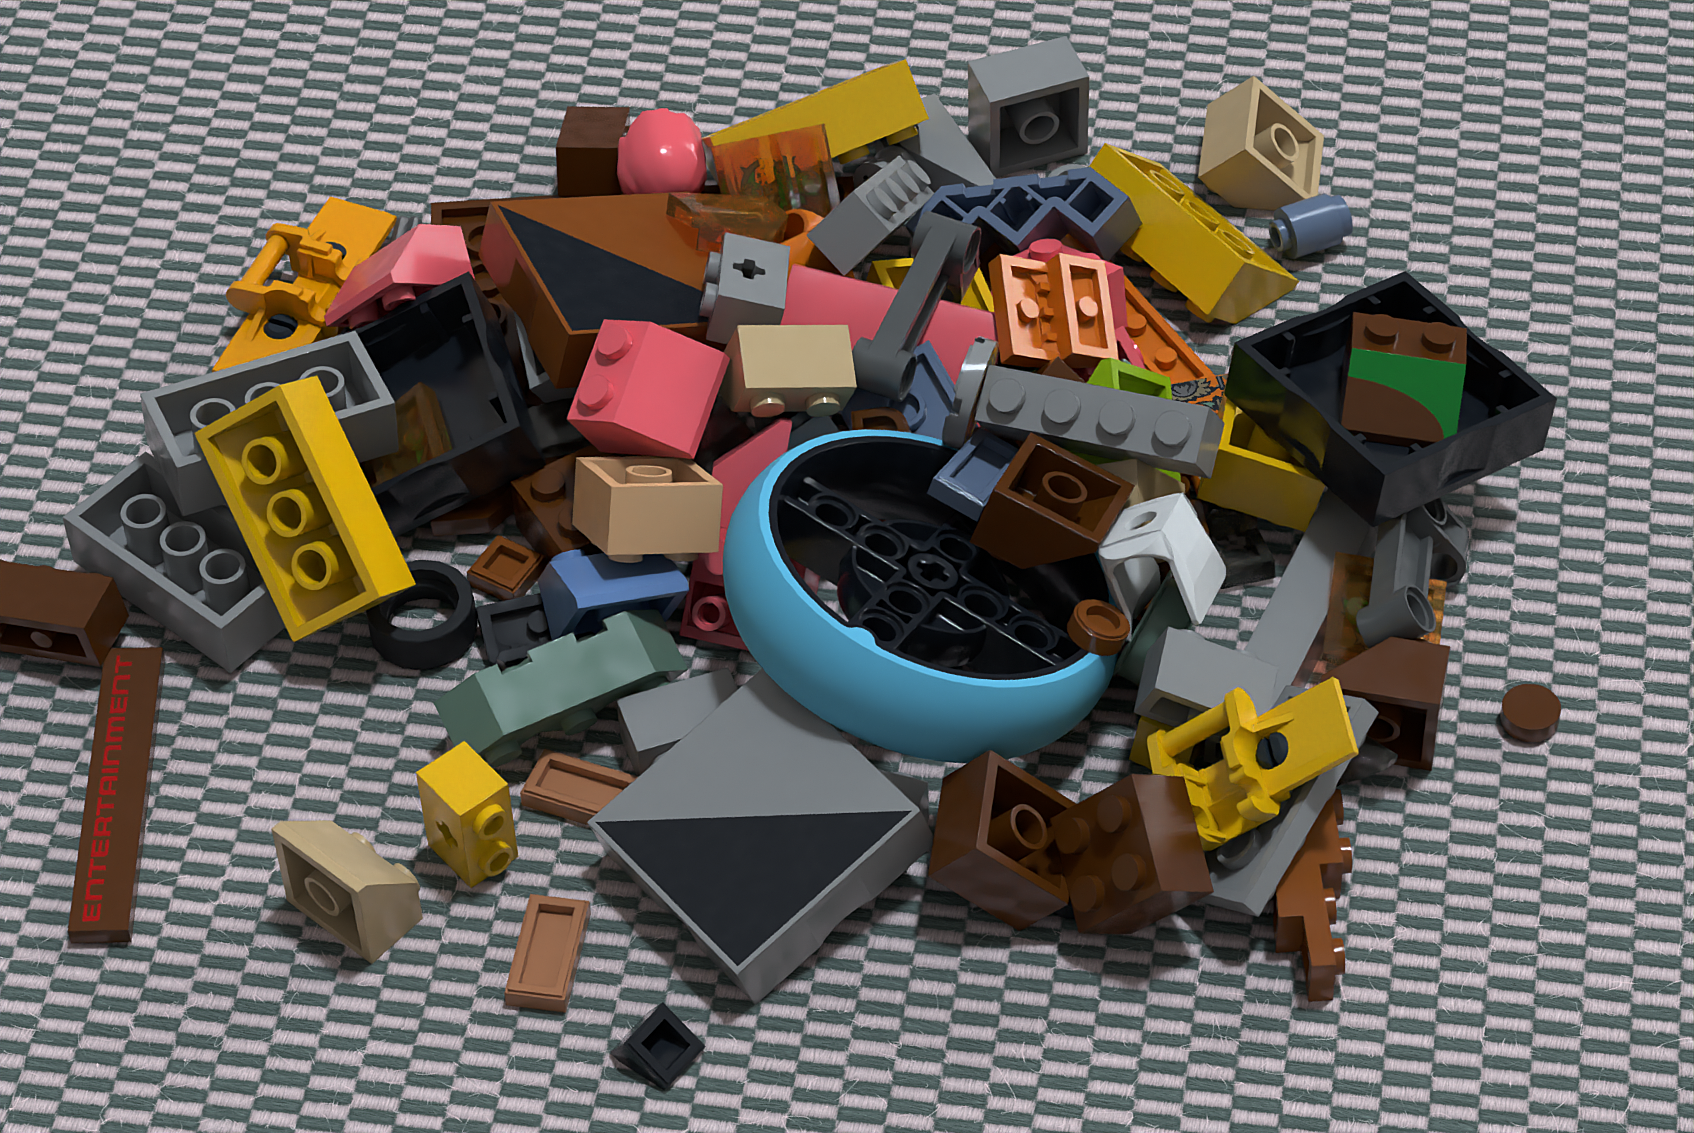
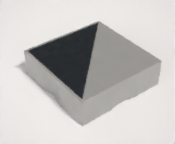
(762, 833)

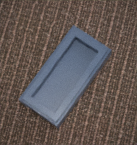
(973, 473)

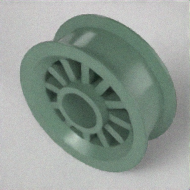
(1164, 611)

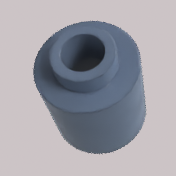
(1310, 225)

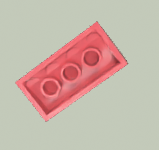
(835, 299)

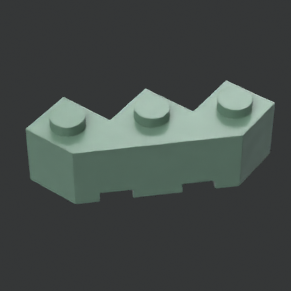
(560, 685)

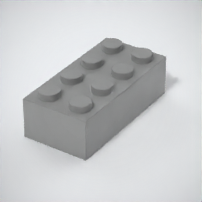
(183, 408)
(175, 567)

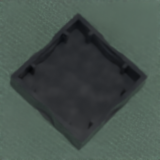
(459, 351)
(1293, 386)

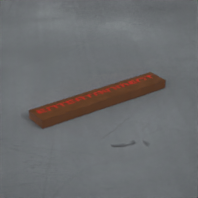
(117, 796)

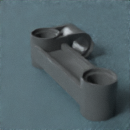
(942, 269)
(1407, 554)

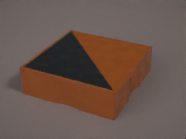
(591, 261)

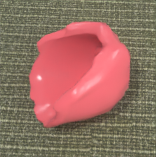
(661, 155)

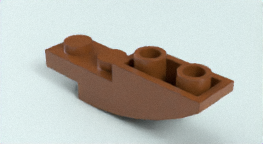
(1307, 901)

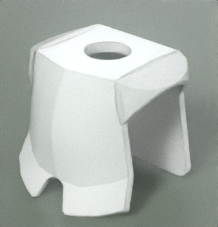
(1171, 536)

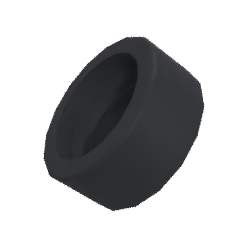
(430, 646)

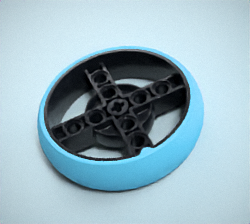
(912, 605)

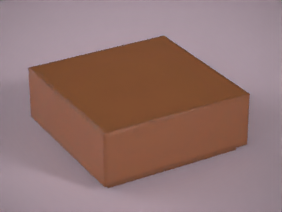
(506, 569)

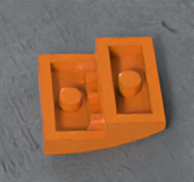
(1052, 310)

